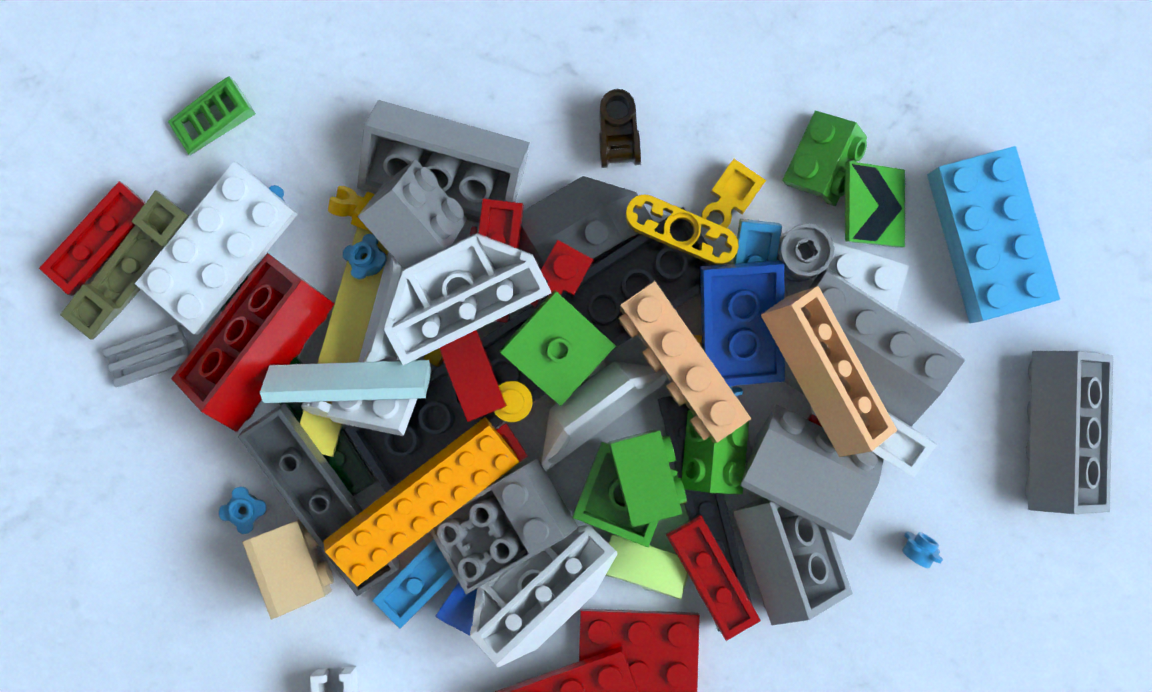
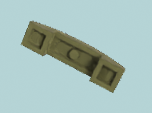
(115, 286)

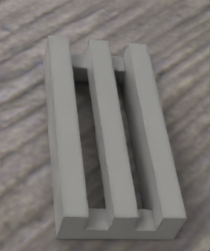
(116, 366)

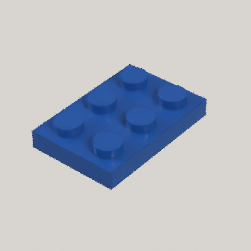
(732, 320)

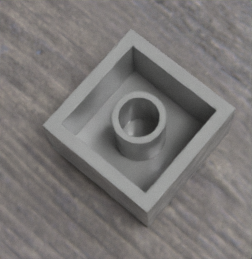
(413, 215)

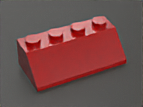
(257, 329)

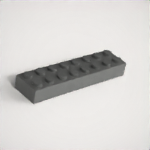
(306, 481)

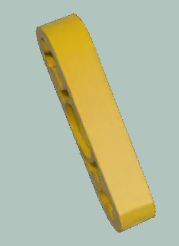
(696, 221)

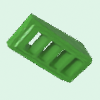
(213, 96)

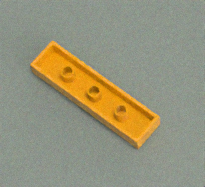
(420, 502)

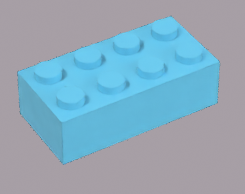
(993, 235)

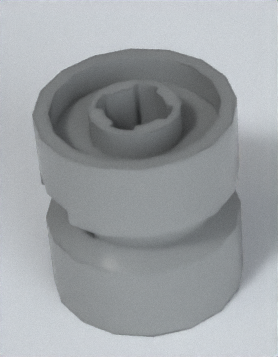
(805, 252)

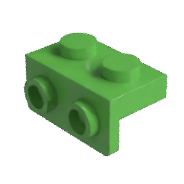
(822, 155)
(712, 465)

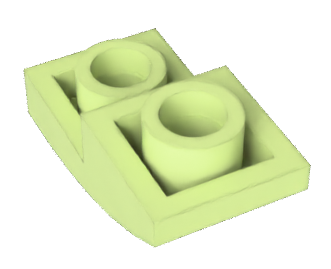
(648, 567)

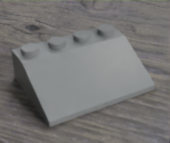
(898, 356)

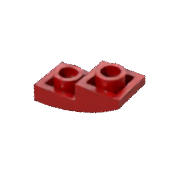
(472, 376)

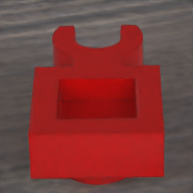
(564, 269)

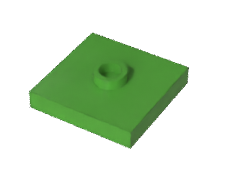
(557, 348)

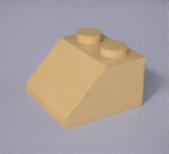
(288, 568)

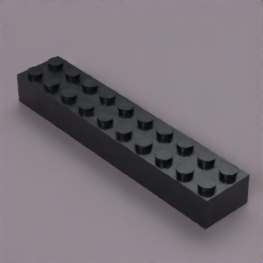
(607, 285)

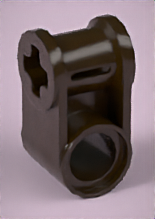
(619, 132)

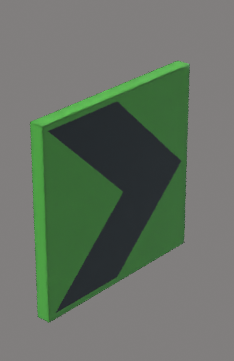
(874, 204)

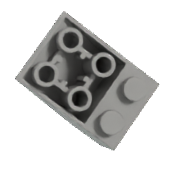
(503, 526)

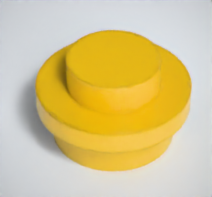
(518, 401)

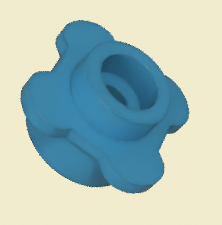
(371, 264)
(254, 509)
(922, 549)

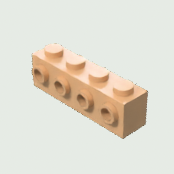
(684, 363)
(829, 372)

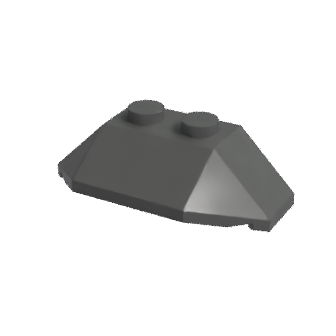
(583, 216)

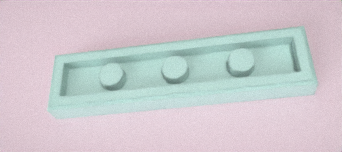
(346, 381)

